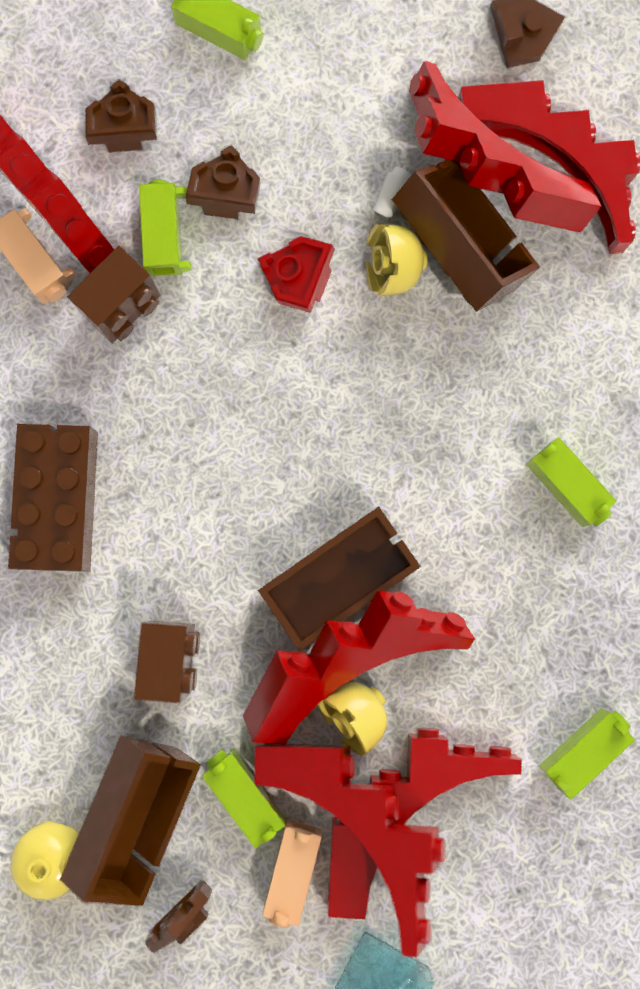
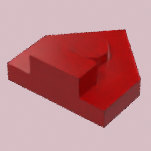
(298, 272)

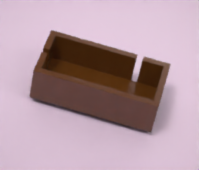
(464, 233)
(53, 498)
(338, 578)
(130, 811)

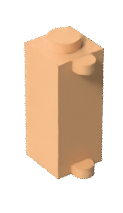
(31, 258)
(292, 873)

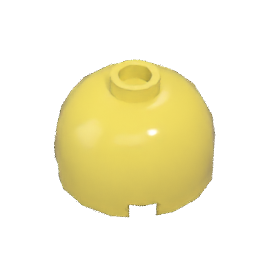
(397, 254)
(357, 715)
(41, 858)

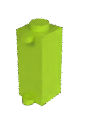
(220, 23)
(162, 228)
(572, 483)
(588, 752)
(244, 801)

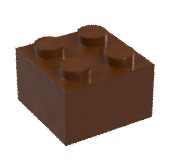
(116, 295)
(166, 661)

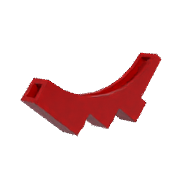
(523, 114)
(492, 164)
(51, 199)
(342, 652)
(430, 772)
(368, 811)

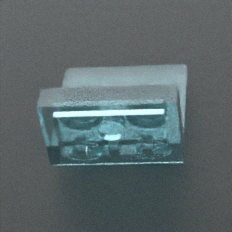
(383, 967)

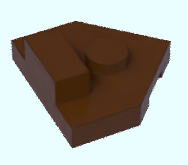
(524, 29)
(121, 120)
(224, 186)
(181, 919)

